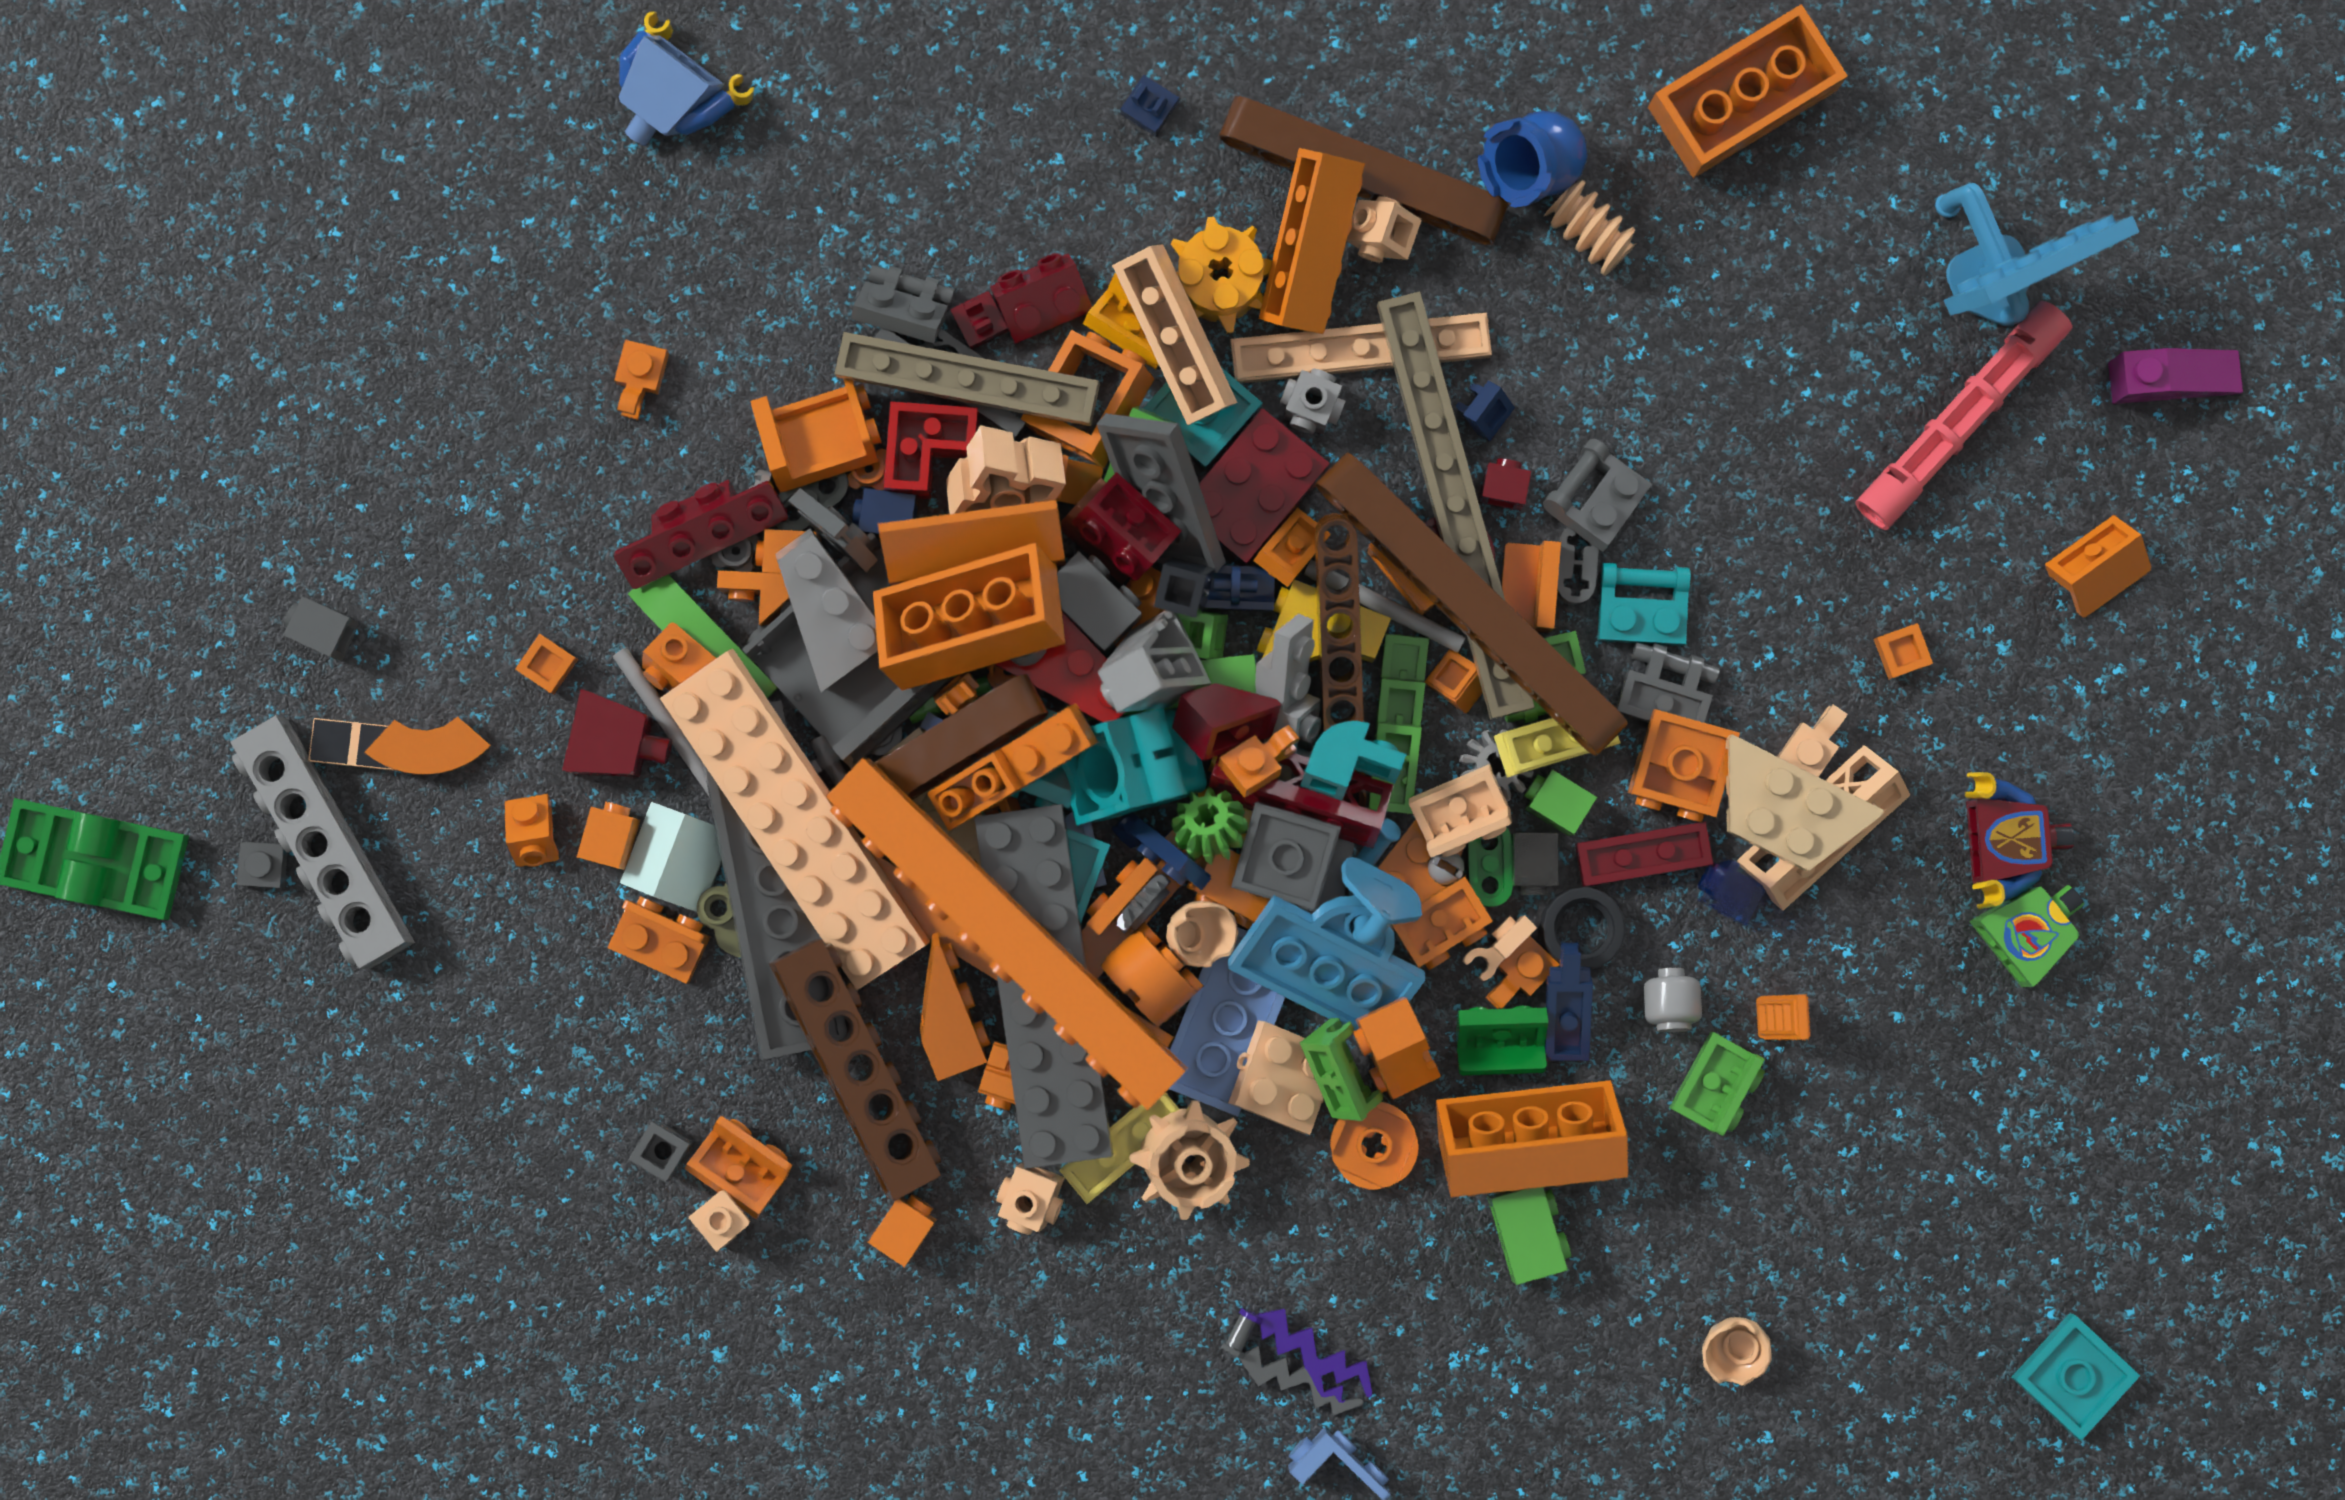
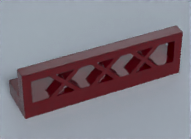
(1357, 822)

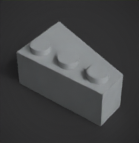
(828, 609)
(1152, 666)

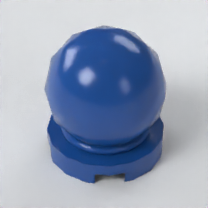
(1532, 157)

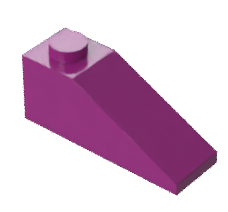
(2174, 374)

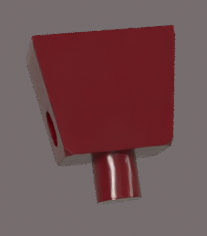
(611, 739)

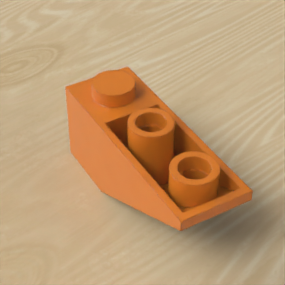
(946, 1023)

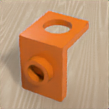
(1079, 480)

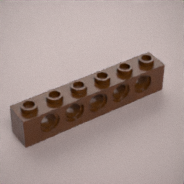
(919, 1162)

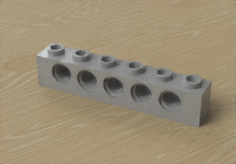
(386, 931)

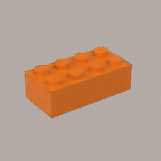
(1747, 91)
(968, 617)
(1532, 1138)

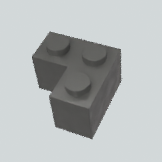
(1095, 603)

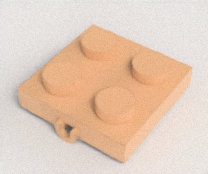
(1277, 1080)

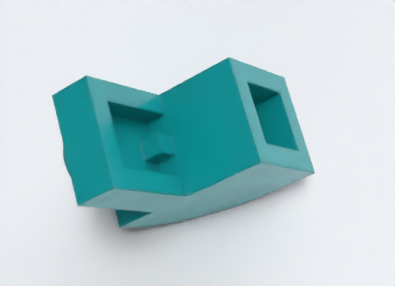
(1345, 750)

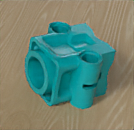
(1132, 768)

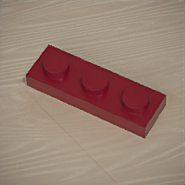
(1644, 854)

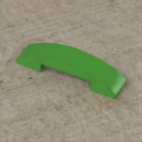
(668, 603)

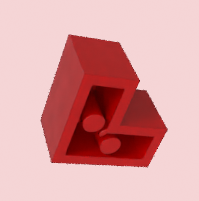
(919, 435)

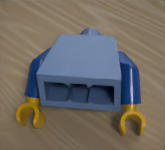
(669, 87)

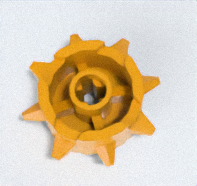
(1217, 249)

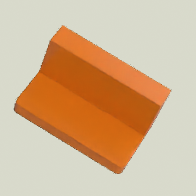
(2100, 564)
(1532, 582)

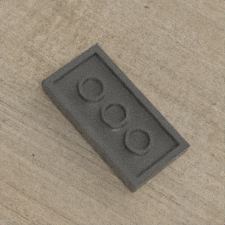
(1158, 465)

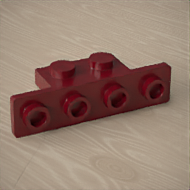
(698, 528)

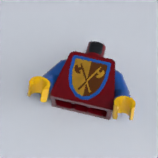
(2009, 839)

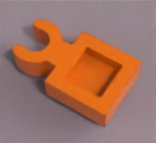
(957, 693)

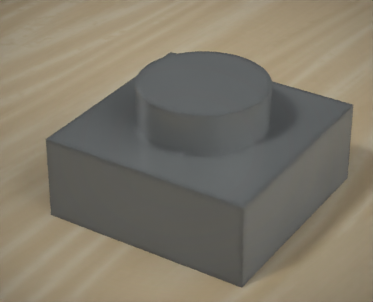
(262, 865)

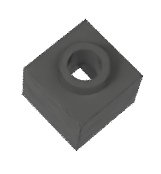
(646, 1153)

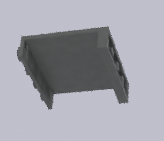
(858, 707)

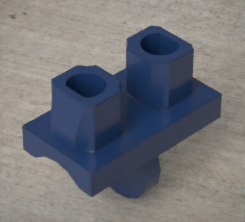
(1241, 589)

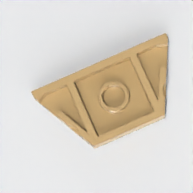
(1788, 807)

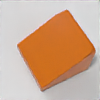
(1456, 681)

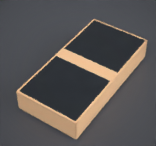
(344, 743)

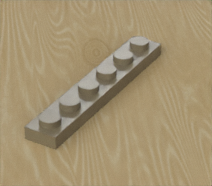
(967, 379)

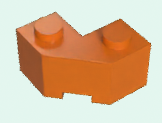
(1396, 1048)

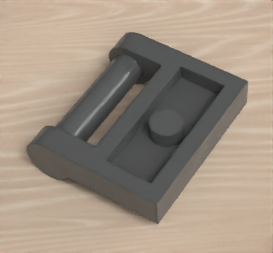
(1608, 504)

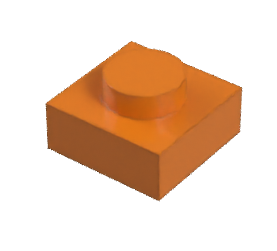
(1903, 651)
(546, 664)

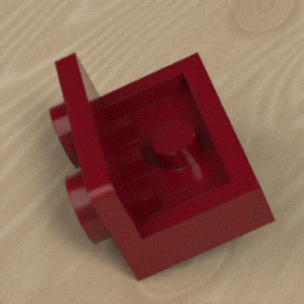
(1041, 296)

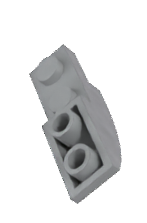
(1285, 677)

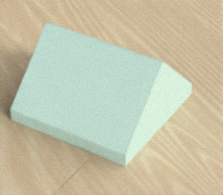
(673, 857)

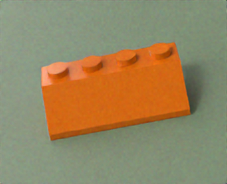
(950, 540)

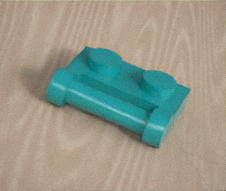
(1643, 619)

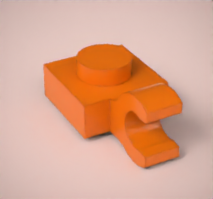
(640, 372)
(1255, 764)
(1524, 970)

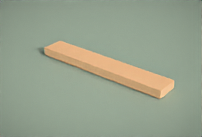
(1351, 349)

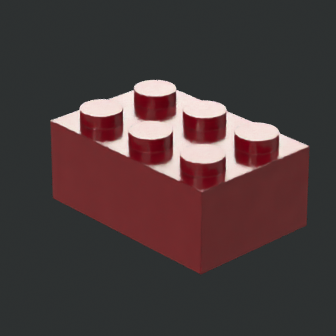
(1259, 486)

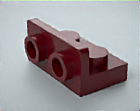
(1126, 527)

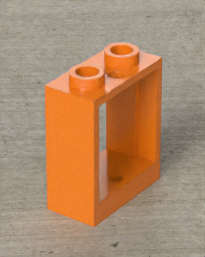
(1128, 395)

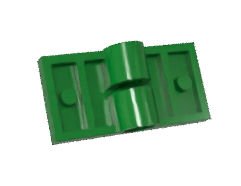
(91, 859)

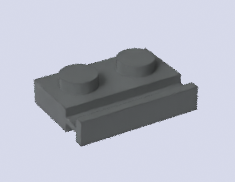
(834, 529)

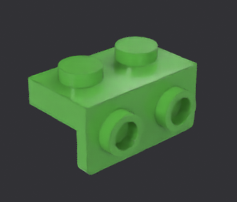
(1718, 1085)

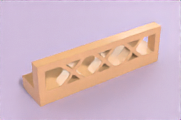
(1884, 789)

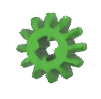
(1209, 841)

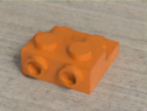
(1681, 766)

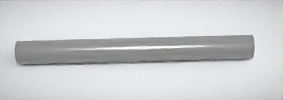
(1394, 610)
(652, 700)

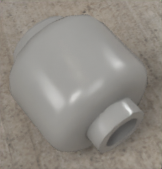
(1672, 1000)

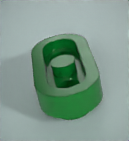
(1493, 864)

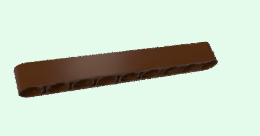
(1471, 604)

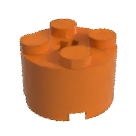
(1151, 975)

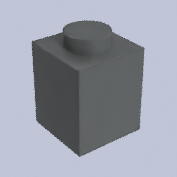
(320, 628)

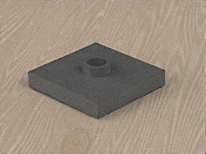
(1286, 856)

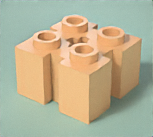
(1005, 472)

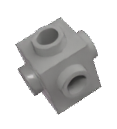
(1312, 417)

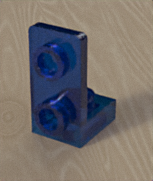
(1730, 891)

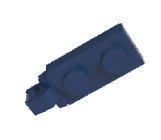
(1155, 847)
(1569, 1007)

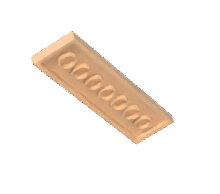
(791, 818)

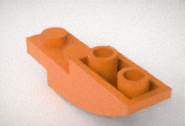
(1012, 767)

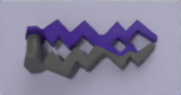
(1313, 1369)

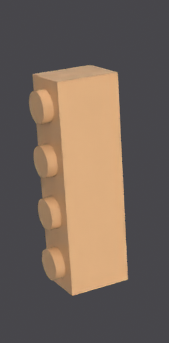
(1174, 333)

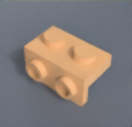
(1461, 812)

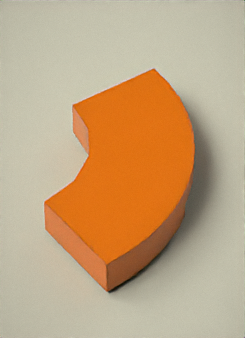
(427, 751)

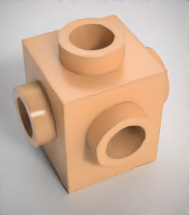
(1383, 229)
(1041, 1188)

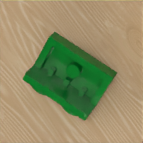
(1501, 1040)

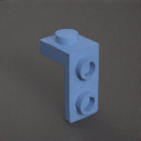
(1310, 1455)

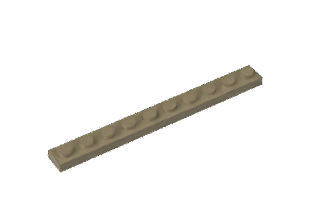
(1446, 472)

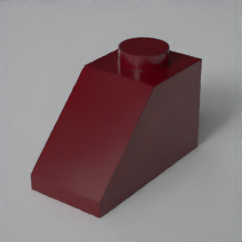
(1222, 718)

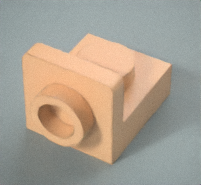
(720, 1220)

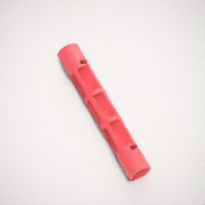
(1983, 394)

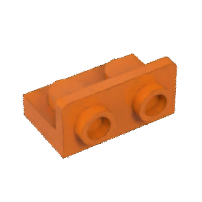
(1446, 920)
(659, 941)

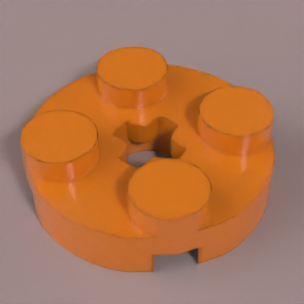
(1384, 1168)

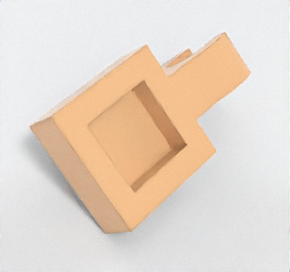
(1811, 747)
(1509, 936)

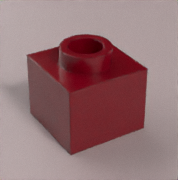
(1505, 484)

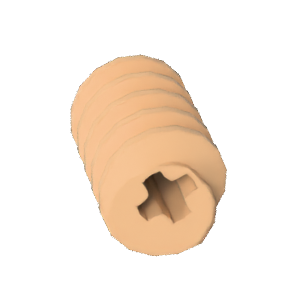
(1592, 227)

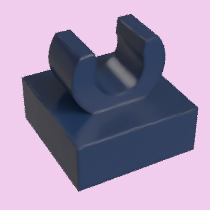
(1149, 105)
(1487, 410)

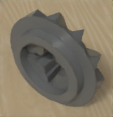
(1144, 904)

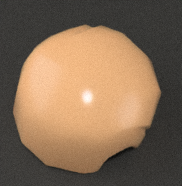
(1202, 933)
(1736, 1351)

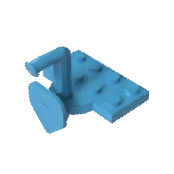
(1996, 273)
(1325, 959)

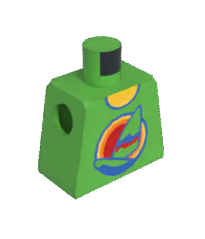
(2030, 931)

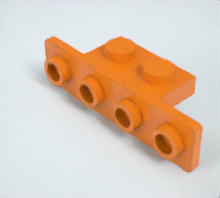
(1102, 933)

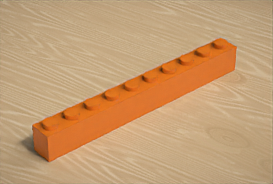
(1006, 933)

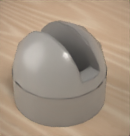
(1441, 875)

